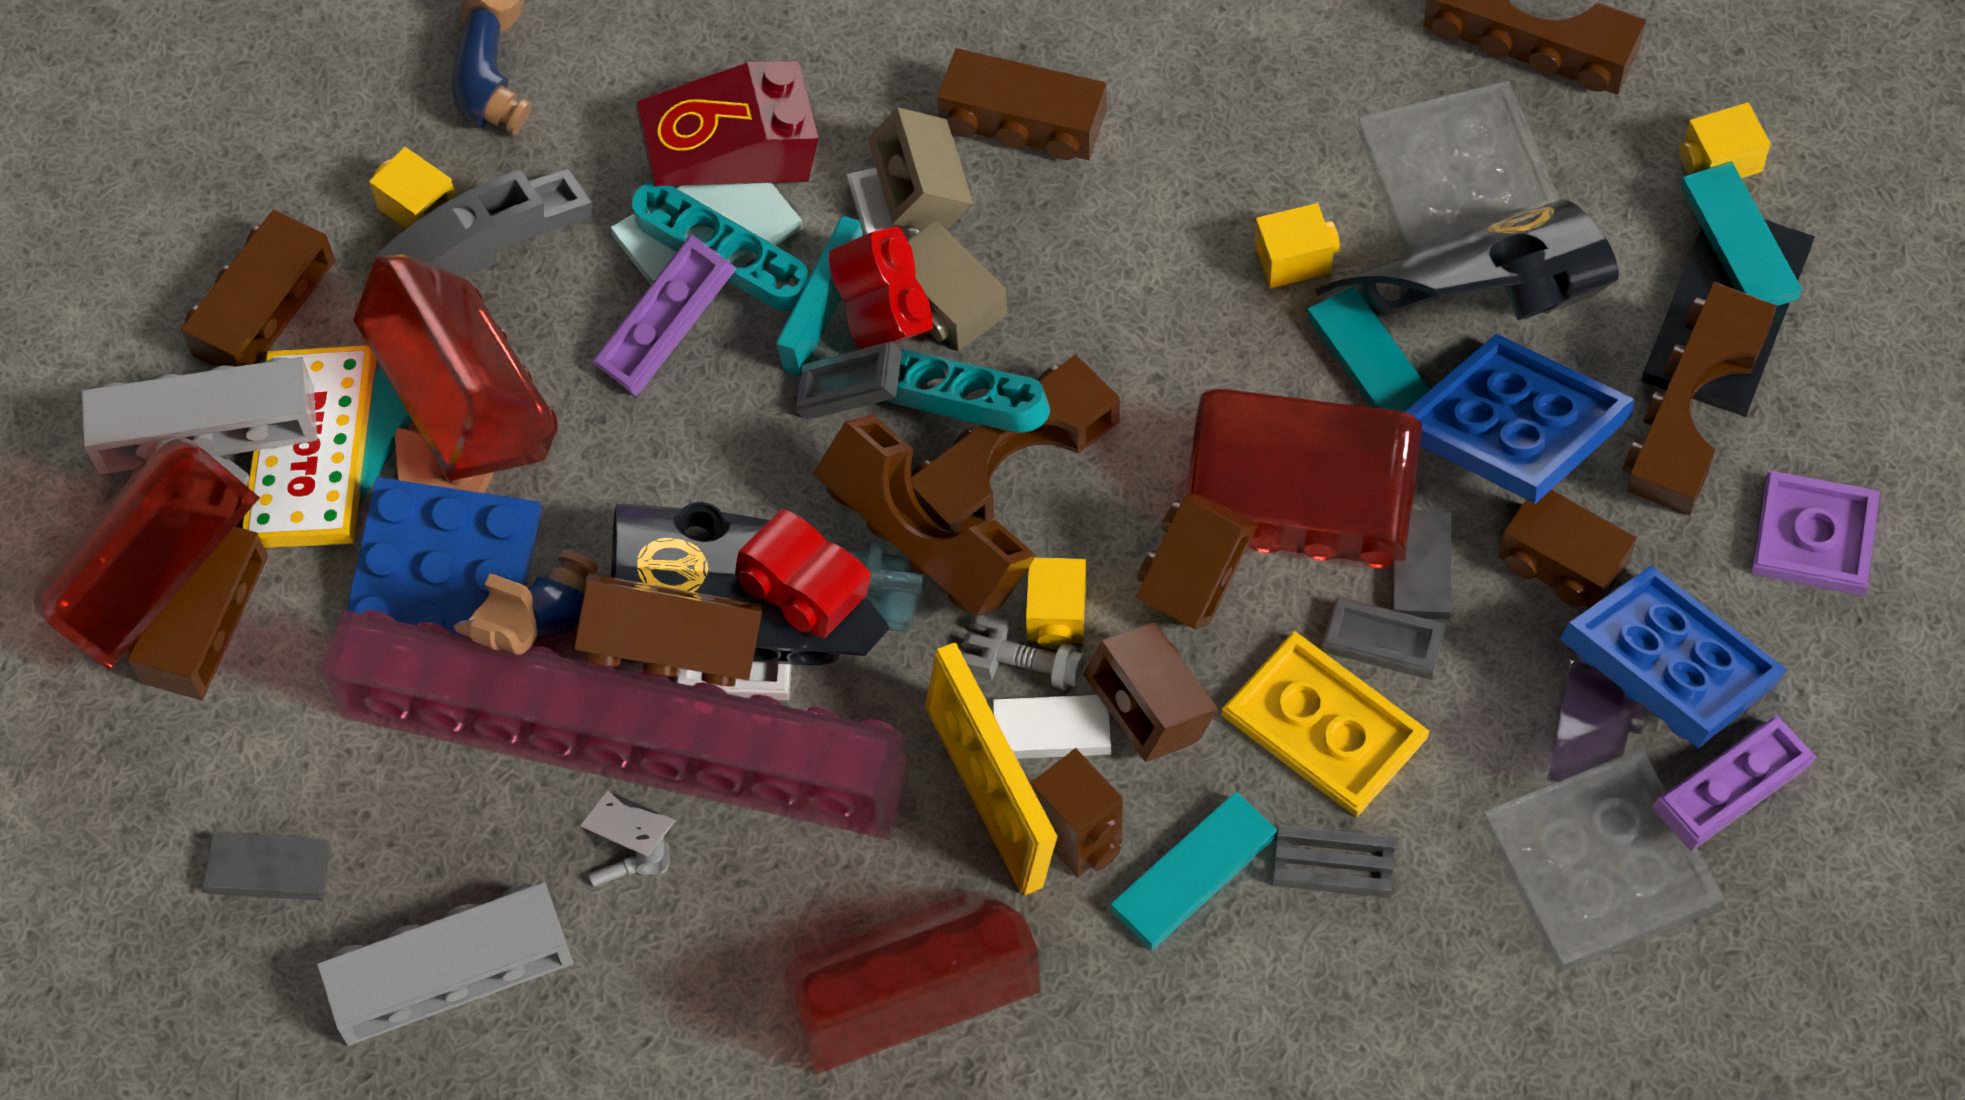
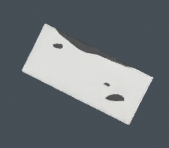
(628, 823)

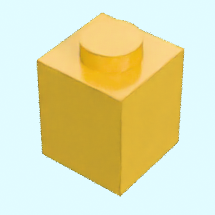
(1723, 138)
(410, 188)
(1295, 245)
(1056, 601)

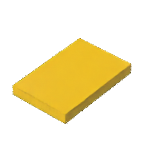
(1325, 723)

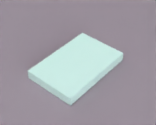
(751, 205)

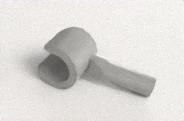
(653, 864)

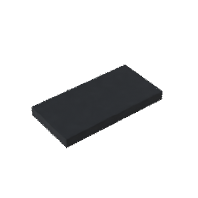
(1704, 268)

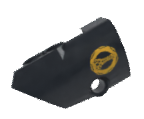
(1540, 258)
(655, 550)

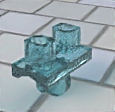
(892, 586)

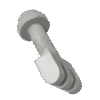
(1064, 666)

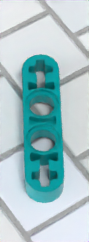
(725, 241)
(1011, 403)

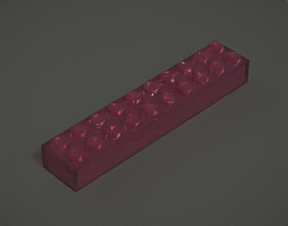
(619, 723)

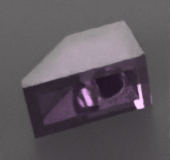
(1591, 722)

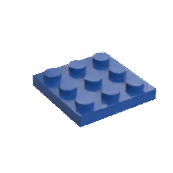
(1518, 417)
(434, 549)
(1673, 655)

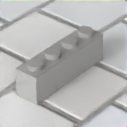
(217, 409)
(444, 962)

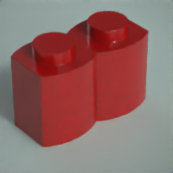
(880, 288)
(802, 574)

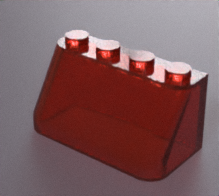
(453, 369)
(1310, 473)
(141, 549)
(911, 977)

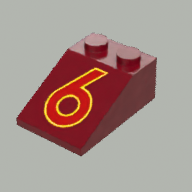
(731, 128)

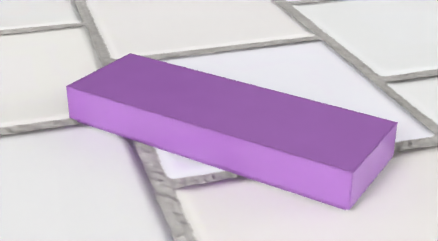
(664, 315)
(1733, 782)

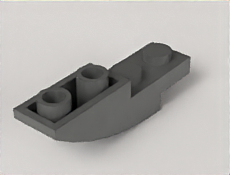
(501, 212)

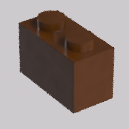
(1567, 549)
(1194, 559)
(1150, 691)
(1082, 812)

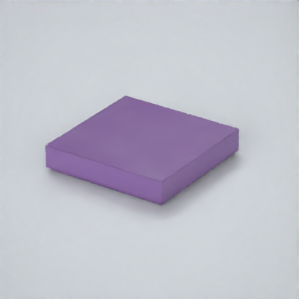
(1815, 532)

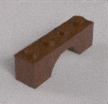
(1589, 47)
(1723, 341)
(872, 475)
(957, 483)

